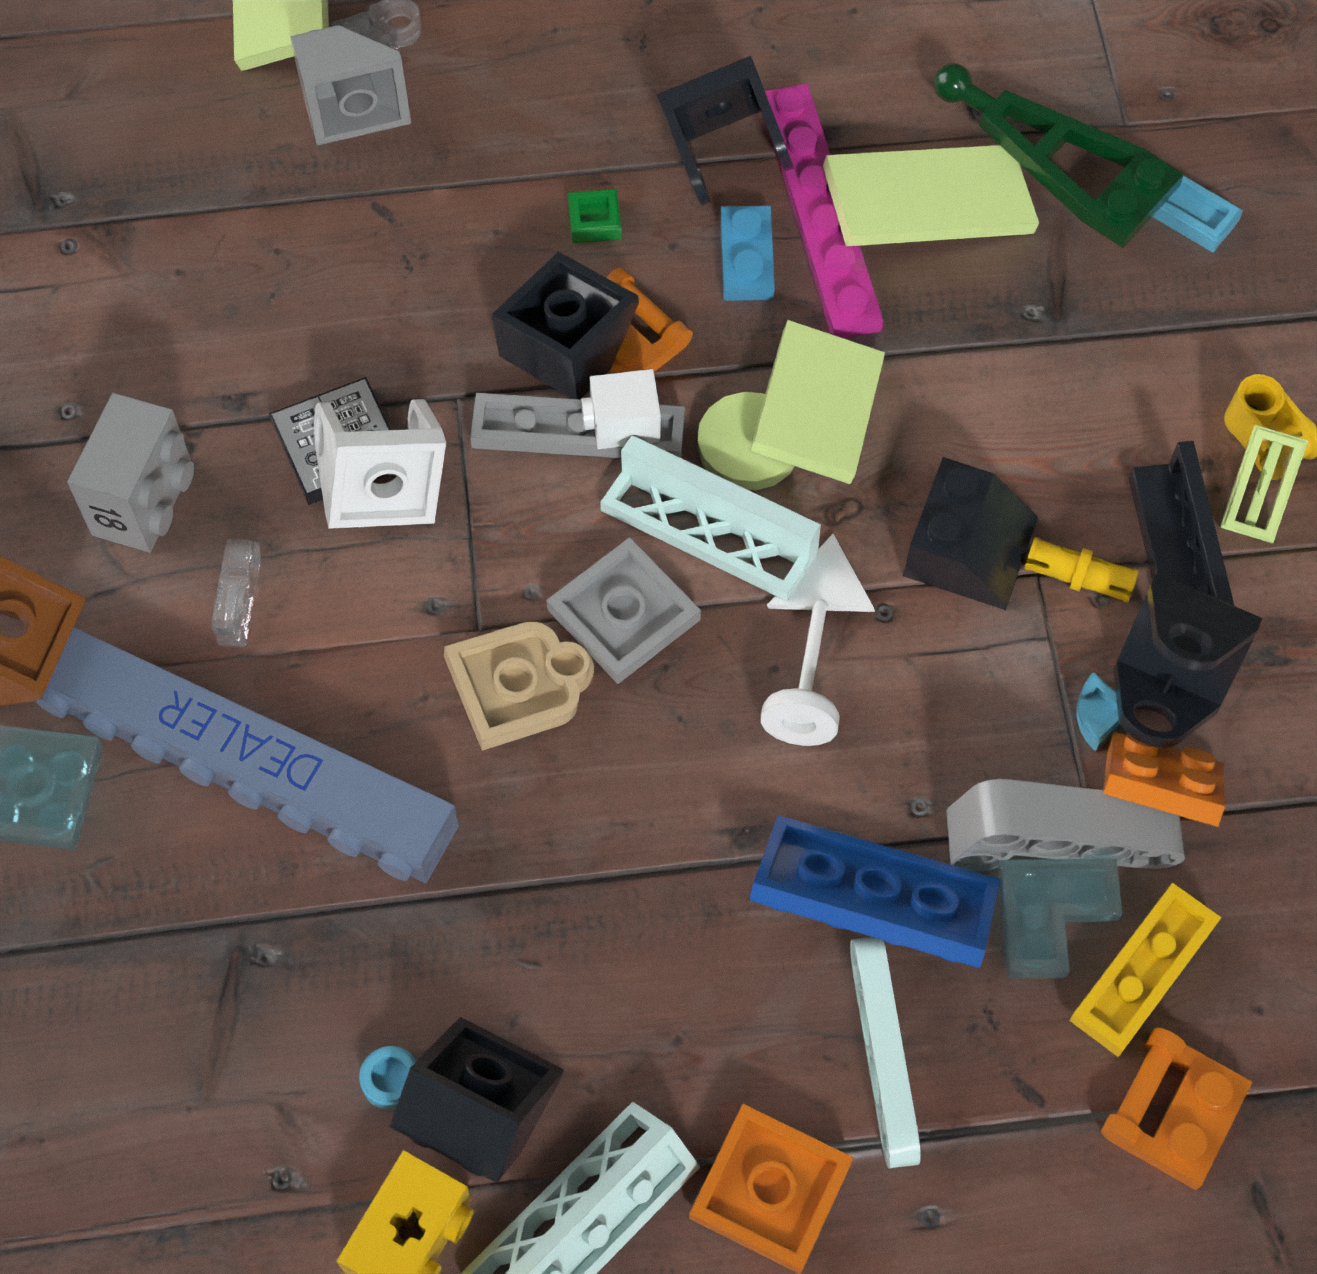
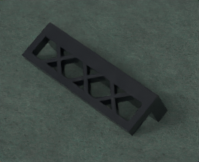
(1180, 527)

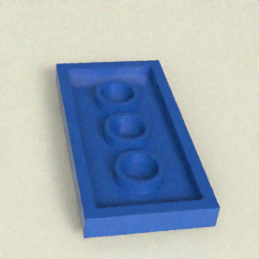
(876, 891)

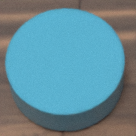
(384, 1075)

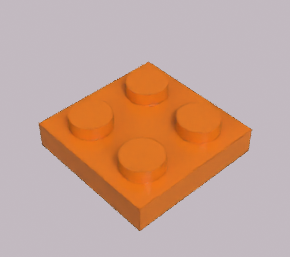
(1166, 779)
(771, 1188)

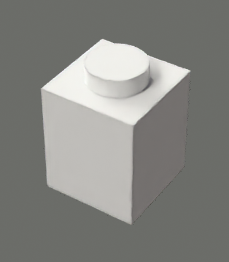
(622, 407)

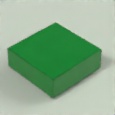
(594, 216)

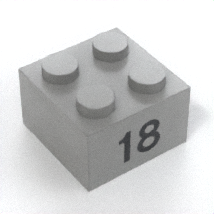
(131, 473)

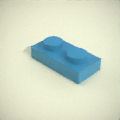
(747, 253)

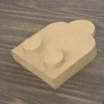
(518, 681)

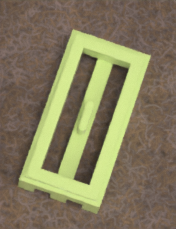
(1277, 441)

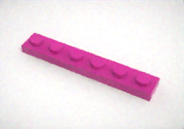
(836, 268)

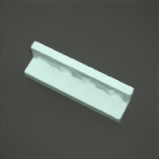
(720, 503)
(603, 1219)

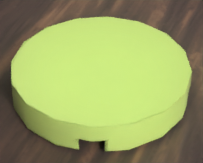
(726, 442)

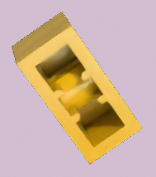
(408, 1195)

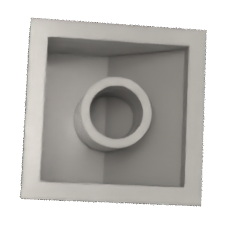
(349, 84)

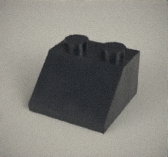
(564, 325)
(970, 535)
(475, 1099)

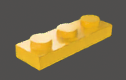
(1145, 969)

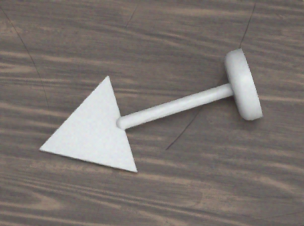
(828, 585)

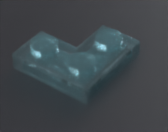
(1040, 899)

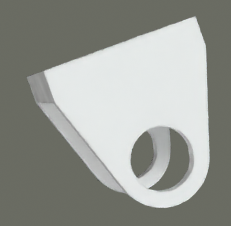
(355, 459)

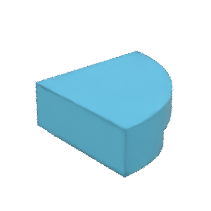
(1097, 712)

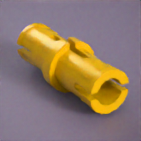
(1081, 570)

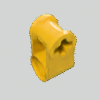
(1275, 413)

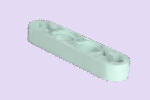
(885, 1053)

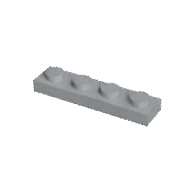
(553, 426)

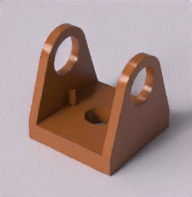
(47, 619)

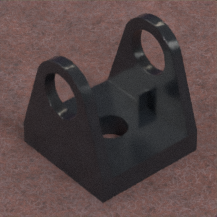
(714, 103)
(1175, 682)

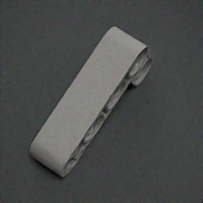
(1058, 823)

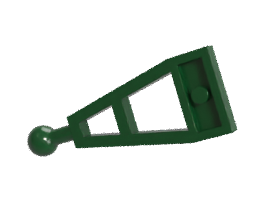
(1121, 206)

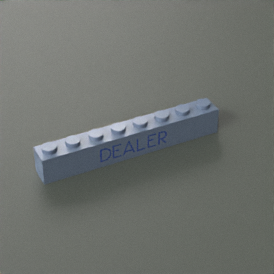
(251, 757)

